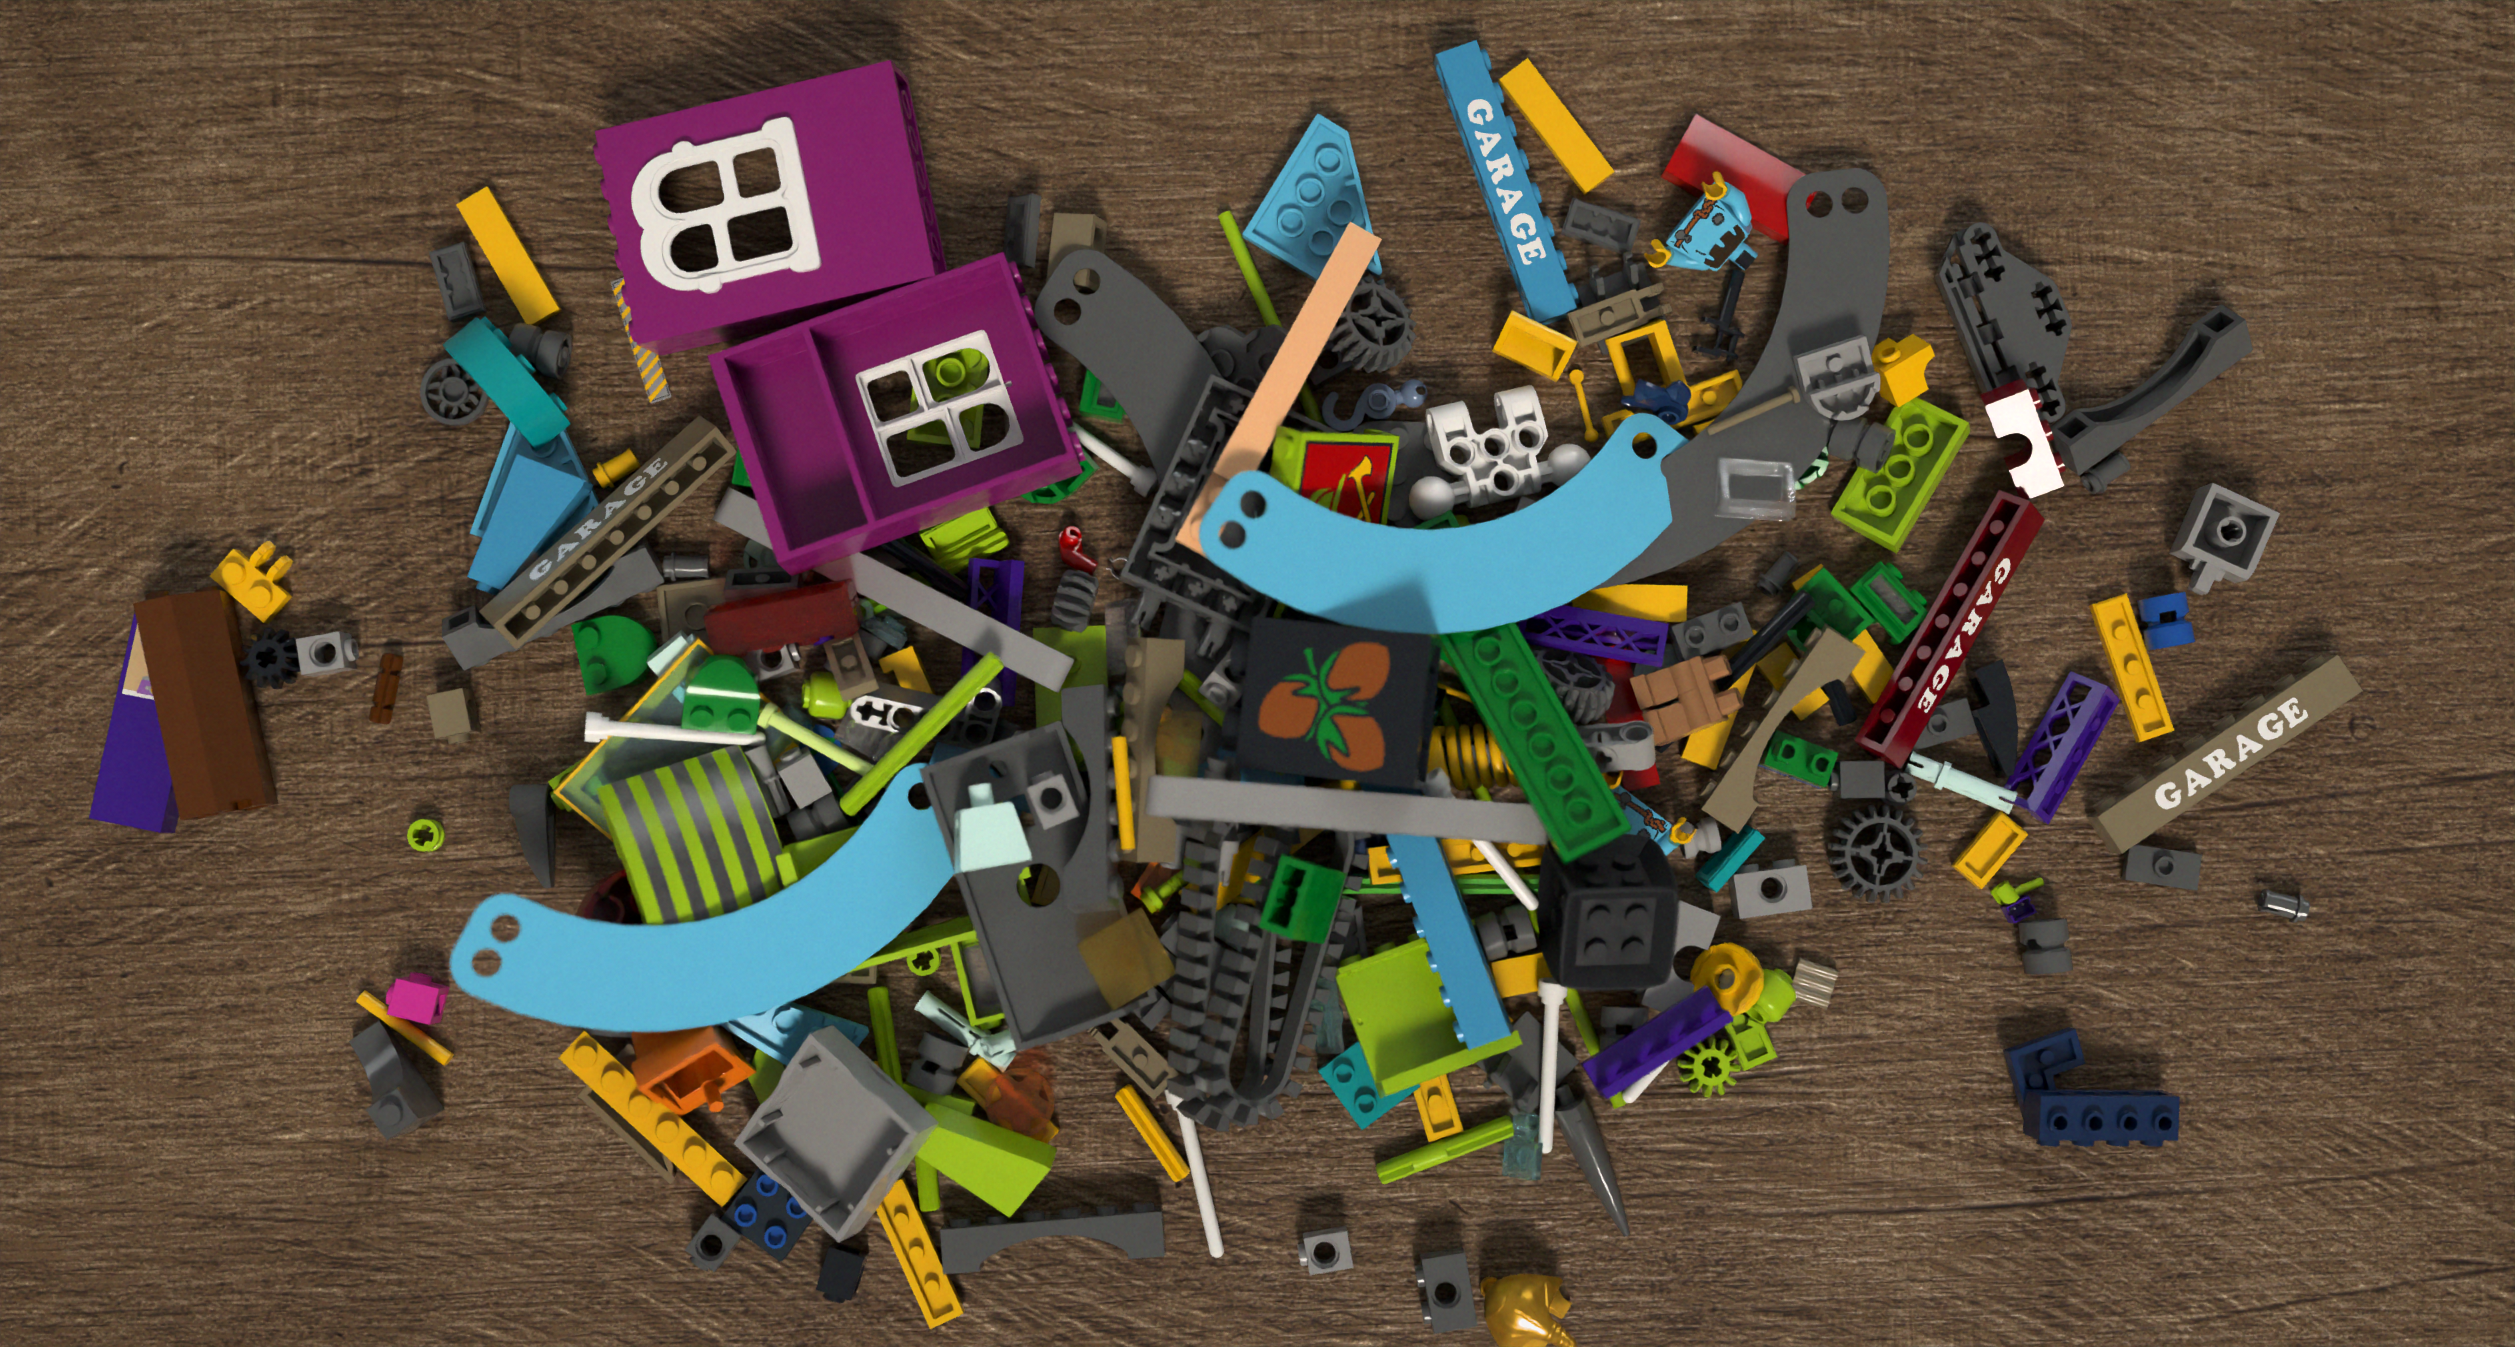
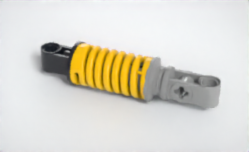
(1478, 761)

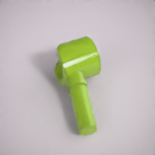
(2006, 894)

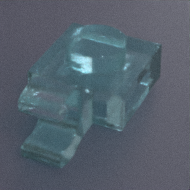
(888, 630)
(1521, 1154)

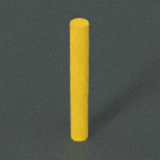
(1123, 793)
(405, 1028)

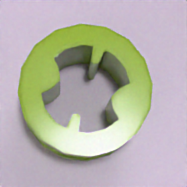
(422, 824)
(934, 963)

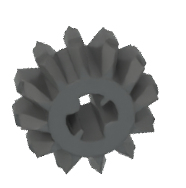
(1074, 601)

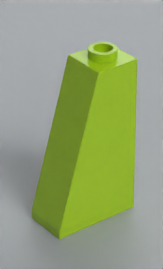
(986, 1157)

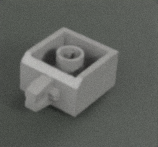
(2202, 544)

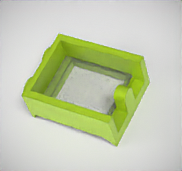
(976, 985)

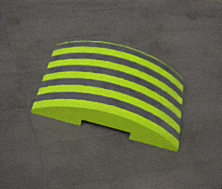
(694, 838)

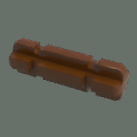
(386, 688)

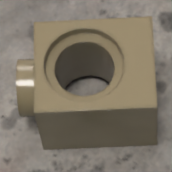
(454, 715)

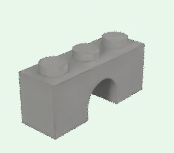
(1694, 928)

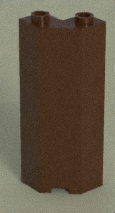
(204, 703)

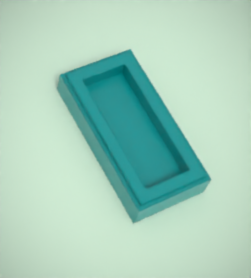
(1730, 858)

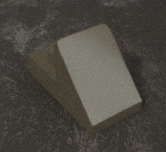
(850, 666)

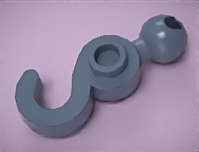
(1376, 403)

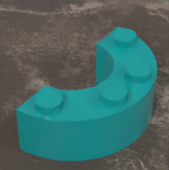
(508, 381)

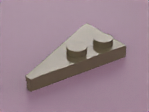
(623, 1128)

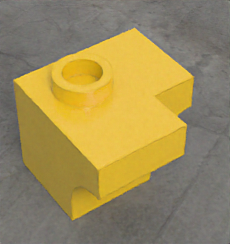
(1902, 368)

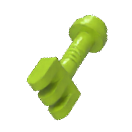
(1154, 898)

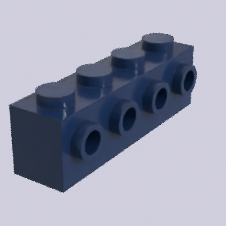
(2101, 1116)

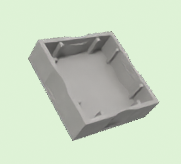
(836, 1132)

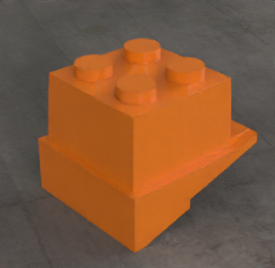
(688, 1067)

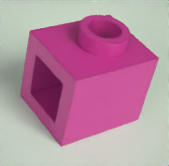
(417, 998)

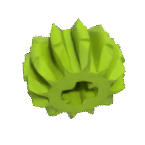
(1721, 1061)

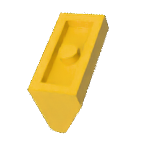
(1534, 346)
(1661, 346)

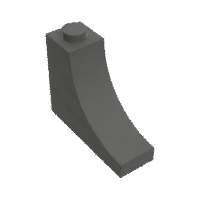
(399, 1092)

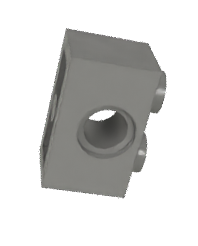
(1791, 892)

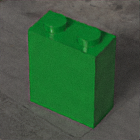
(1302, 900)

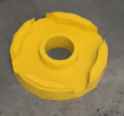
(1747, 973)

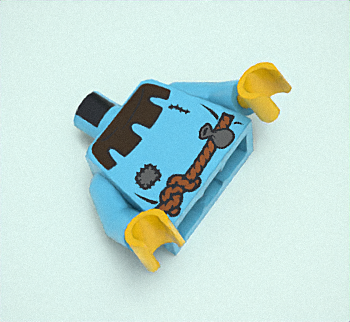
(1709, 232)
(1646, 821)

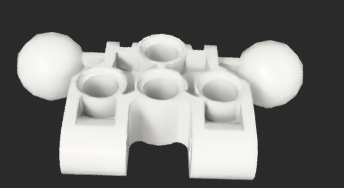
(1451, 427)

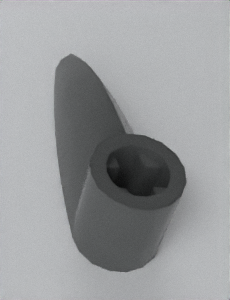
(536, 828)

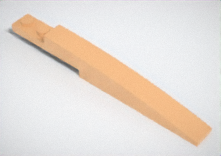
(1286, 372)

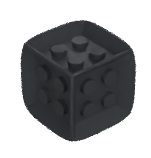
(1609, 916)

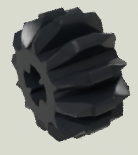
(258, 659)

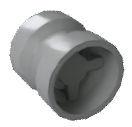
(1705, 839)

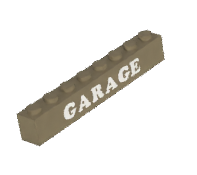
(608, 531)
(2223, 753)

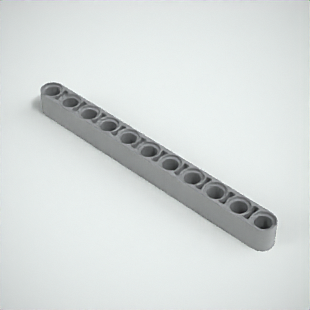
(917, 602)
(1342, 810)

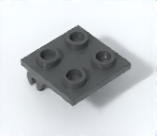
(1602, 288)
(1520, 1068)

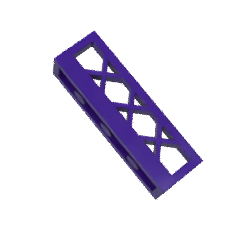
(1004, 608)
(1598, 628)
(2072, 748)
(1656, 1042)

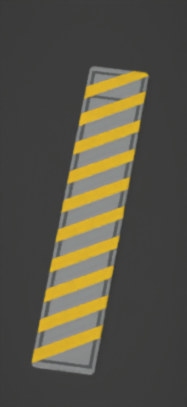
(647, 361)

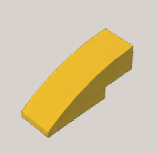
(1639, 601)

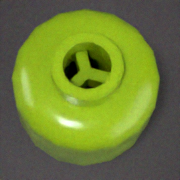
(823, 697)
(1775, 997)

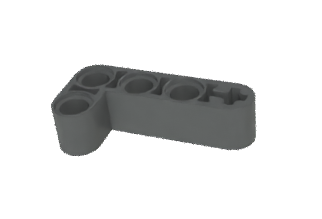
(954, 733)

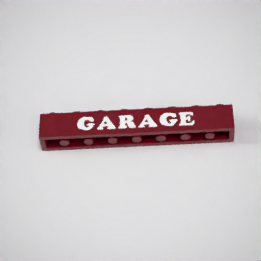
(1950, 629)

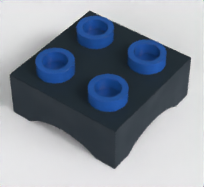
(768, 1215)

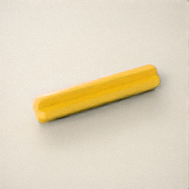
(1152, 1133)

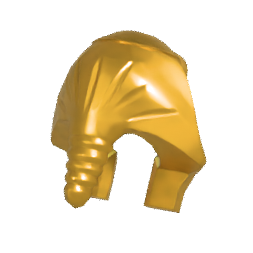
(1520, 1309)

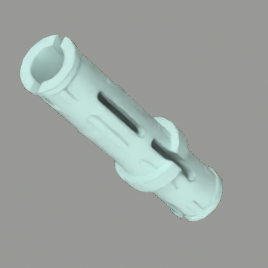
(1960, 782)
(959, 1027)

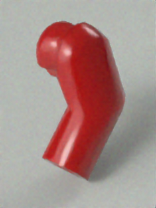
(1072, 550)

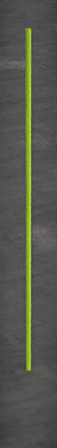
(1446, 713)

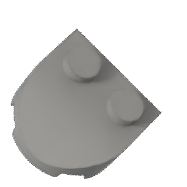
(1838, 378)

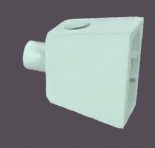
(987, 833)

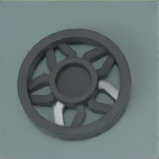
(452, 392)

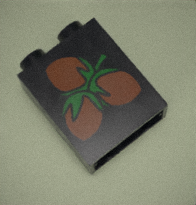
(1334, 701)

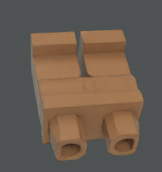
(1698, 697)

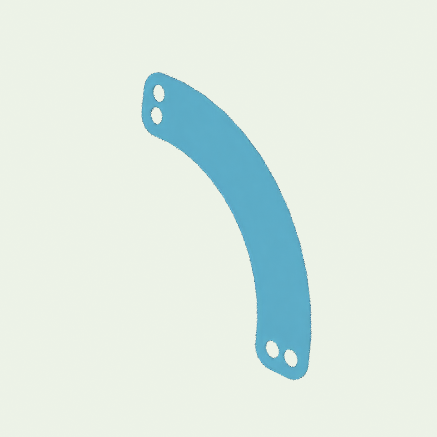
(1451, 575)
(725, 964)

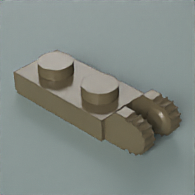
(1614, 315)
(1136, 1057)

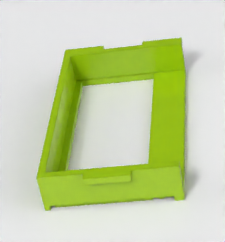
(805, 856)

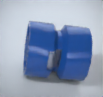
(2167, 634)

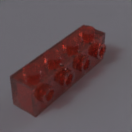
(784, 618)

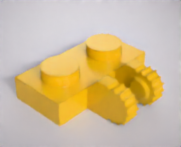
(251, 585)

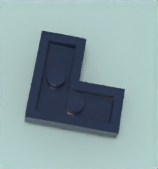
(2039, 1059)

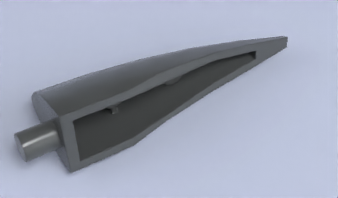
(1590, 1152)

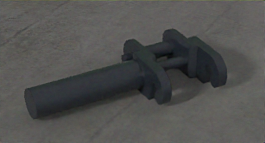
(1724, 320)

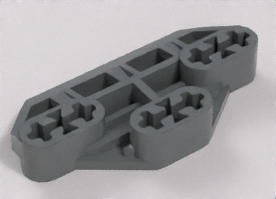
(2009, 316)

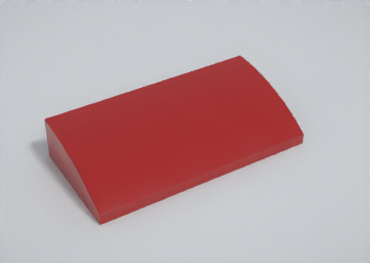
(1751, 170)

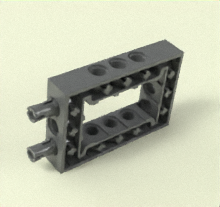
(1149, 562)

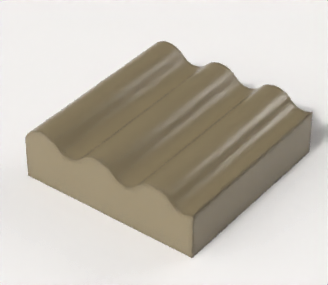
(1813, 982)

